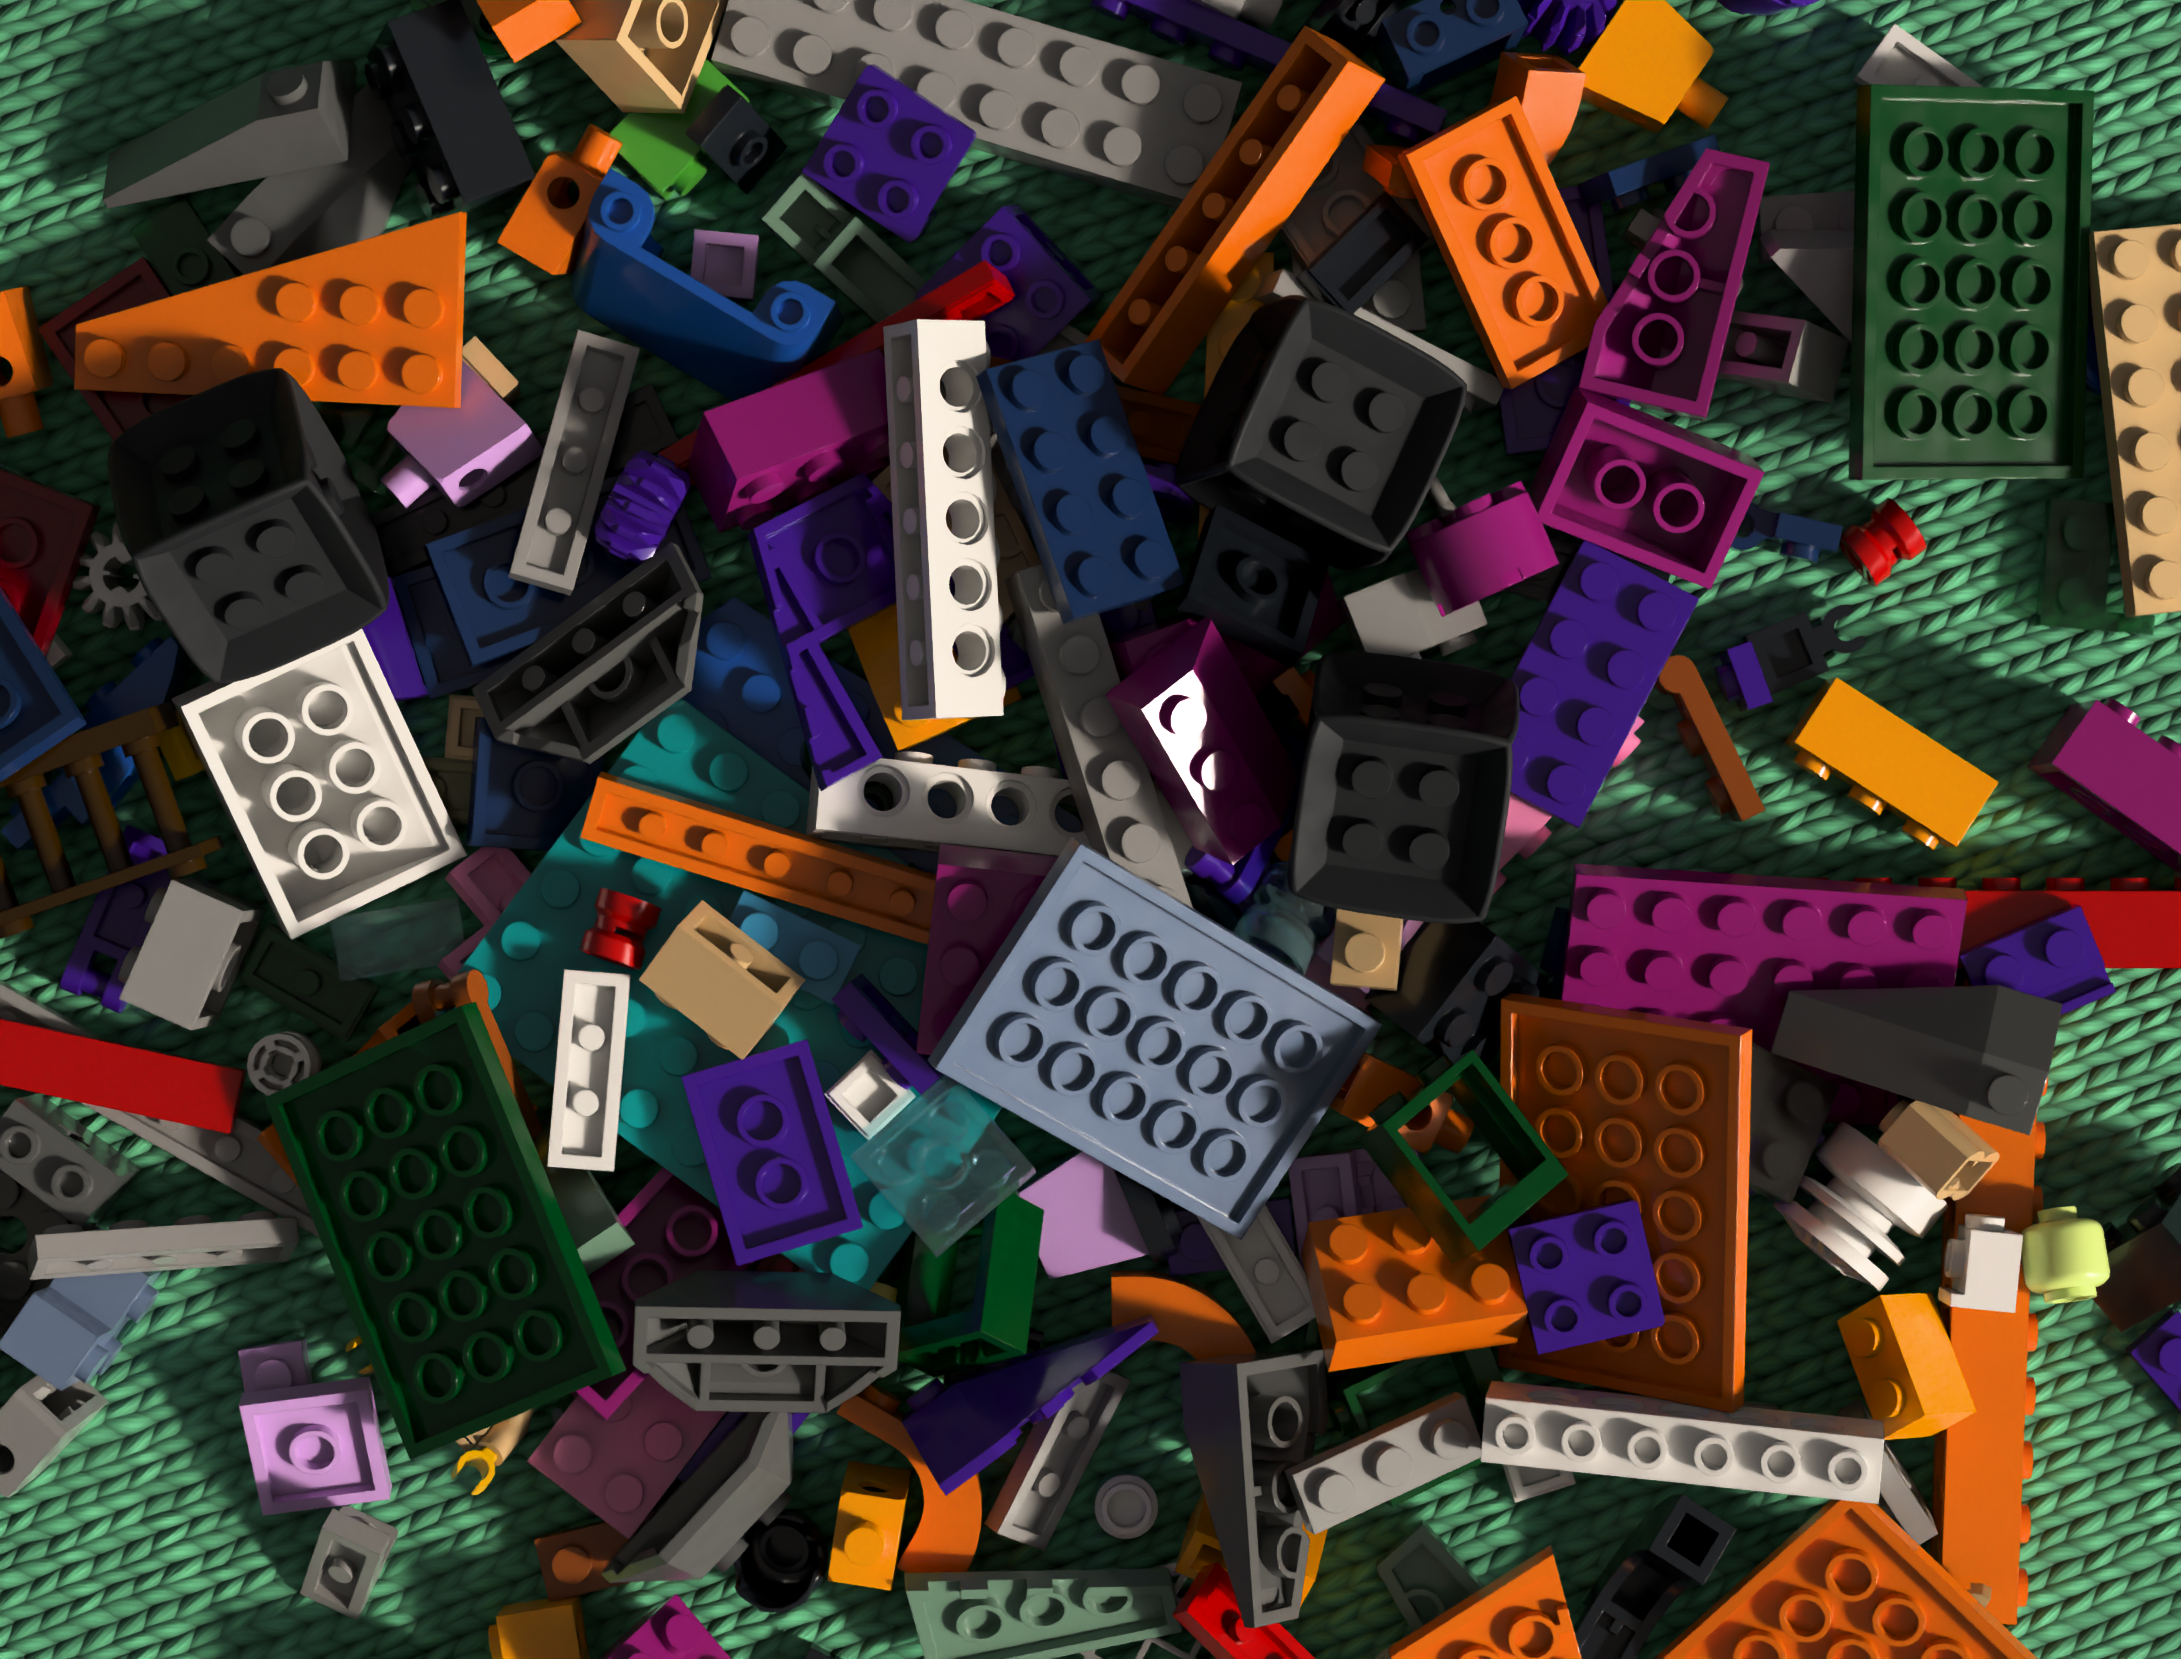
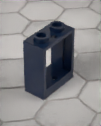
(1431, 47)

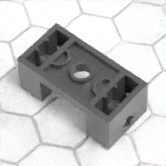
(48, 1178)

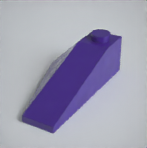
(981, 1412)

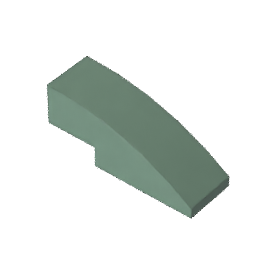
(839, 247)
(585, 1208)

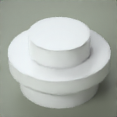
(1126, 1506)

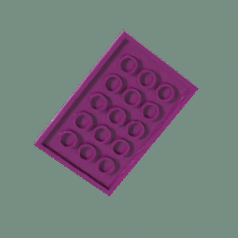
(1739, 942)

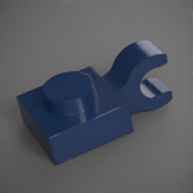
(1798, 536)

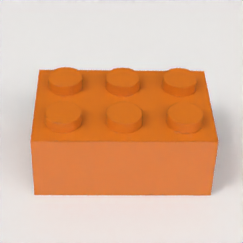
(1395, 1296)

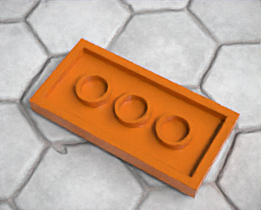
(1507, 240)

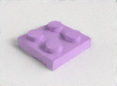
(315, 1445)

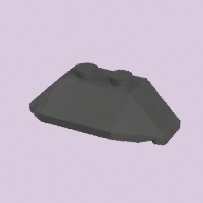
(602, 666)
(765, 1340)
(714, 1506)

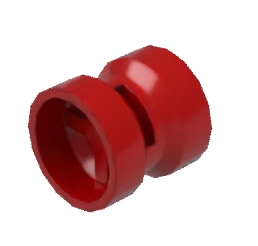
(1881, 542)
(626, 915)

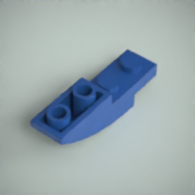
(157, 678)

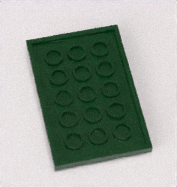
(1970, 282)
(444, 1231)

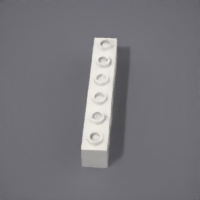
(924, 548)
(846, 817)
(1683, 1442)

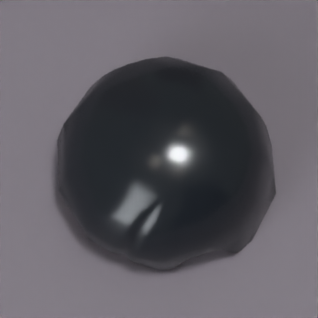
(781, 1562)

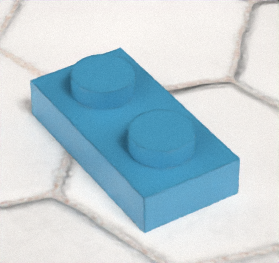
(802, 945)

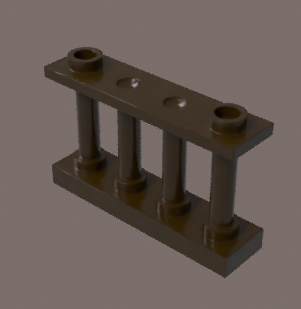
(81, 758)

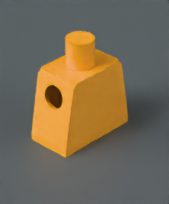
(1650, 67)
(869, 1525)

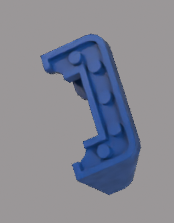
(681, 319)

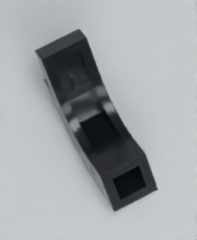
(1654, 1565)

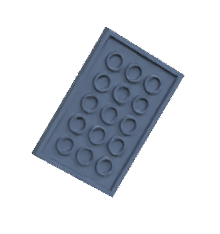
(1154, 1039)

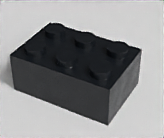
(448, 114)

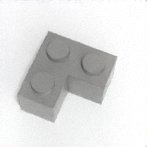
(1403, 619)

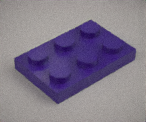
(772, 1152)

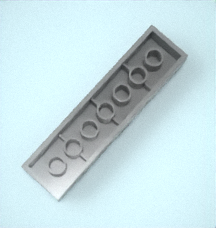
(1013, 80)

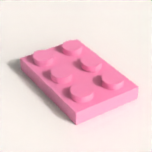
(628, 1460)

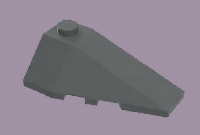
(249, 133)
(321, 205)
(1949, 1047)
(1244, 1428)

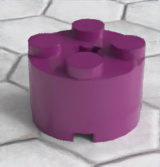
(1481, 548)

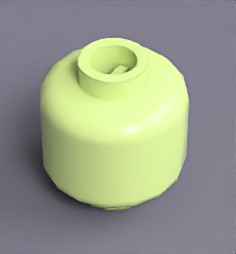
(2064, 1256)

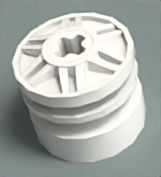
(1860, 1206)

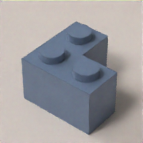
(74, 1322)

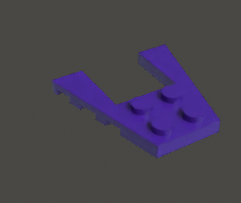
(820, 576)

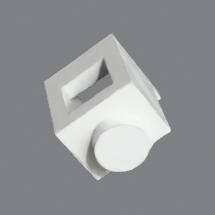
(1983, 1265)

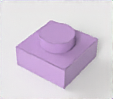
(726, 263)
(275, 1365)

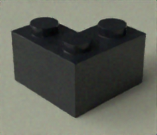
(2145, 1256)

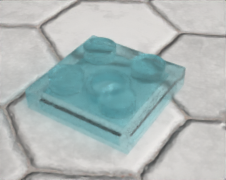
(943, 1164)

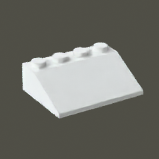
(321, 783)

